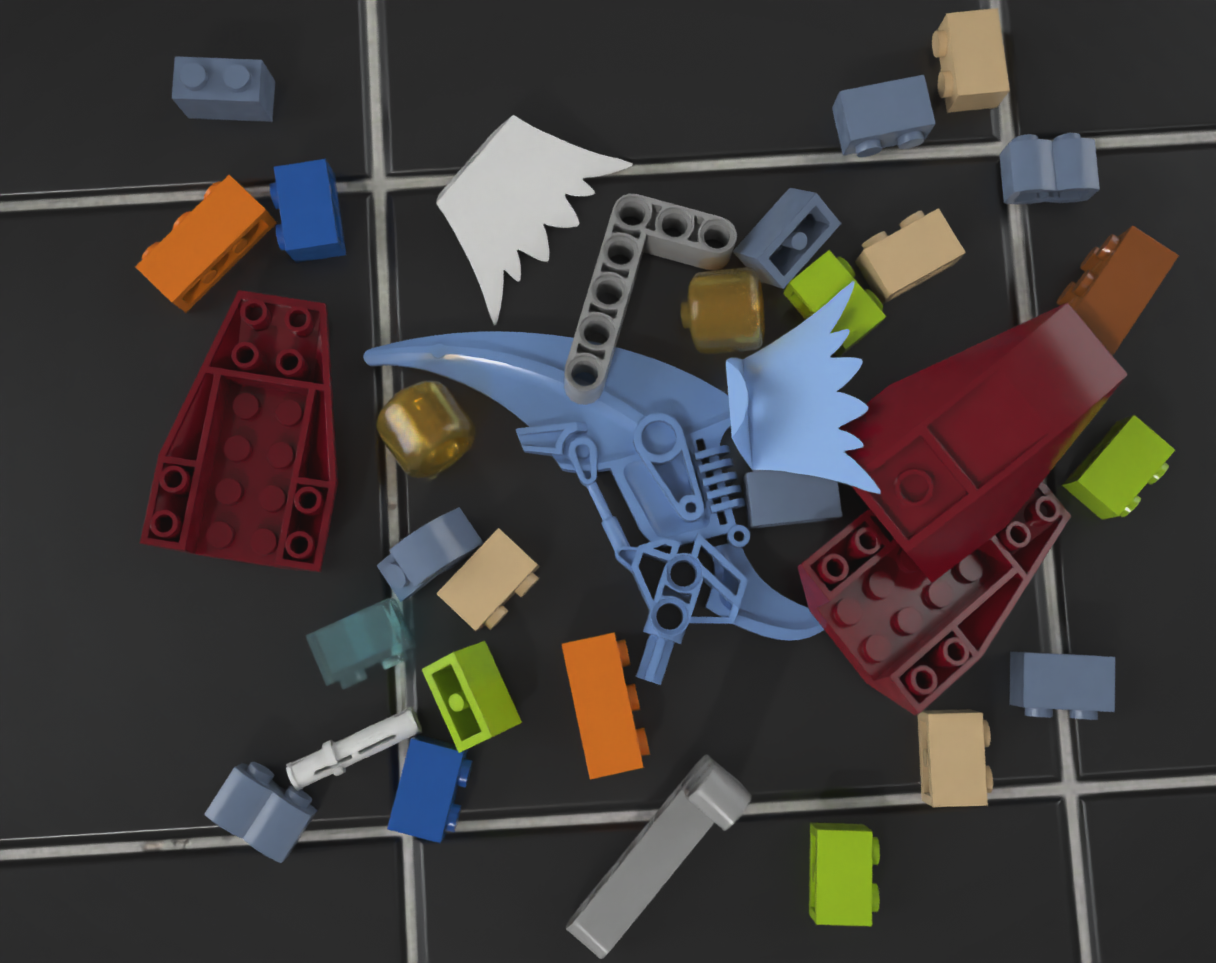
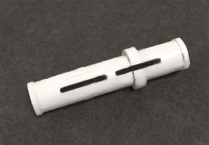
(338, 755)

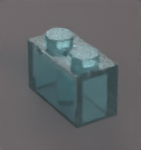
(361, 642)

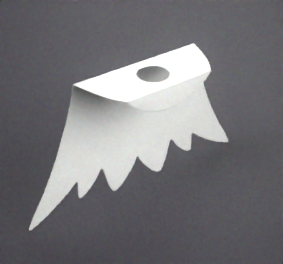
(509, 194)

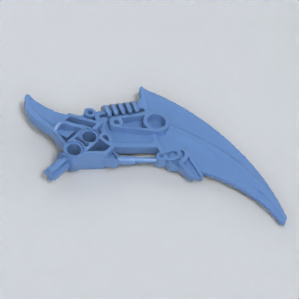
(647, 438)

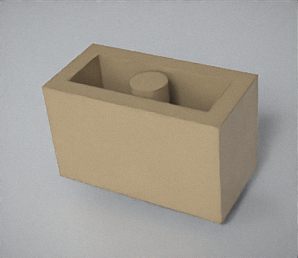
(971, 60)
(909, 255)
(489, 581)
(954, 758)

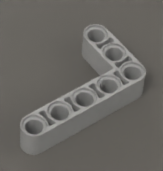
(620, 279)
(702, 798)

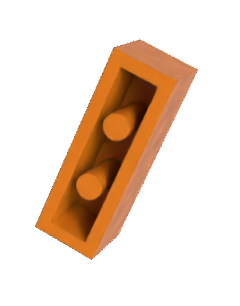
(205, 243)
(605, 705)

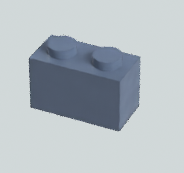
(223, 88)
(883, 116)
(787, 237)
(789, 498)
(1062, 682)

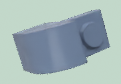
(429, 553)

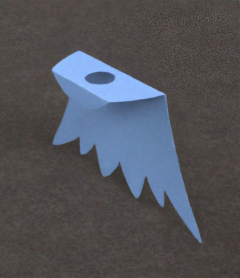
(789, 404)

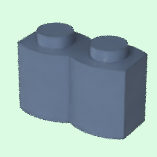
(1049, 170)
(261, 811)

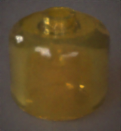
(725, 311)
(425, 429)

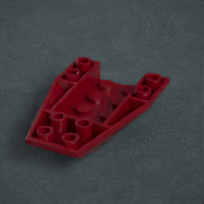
(979, 434)
(253, 443)
(914, 633)

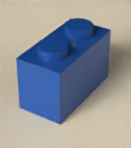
(308, 211)
(429, 789)

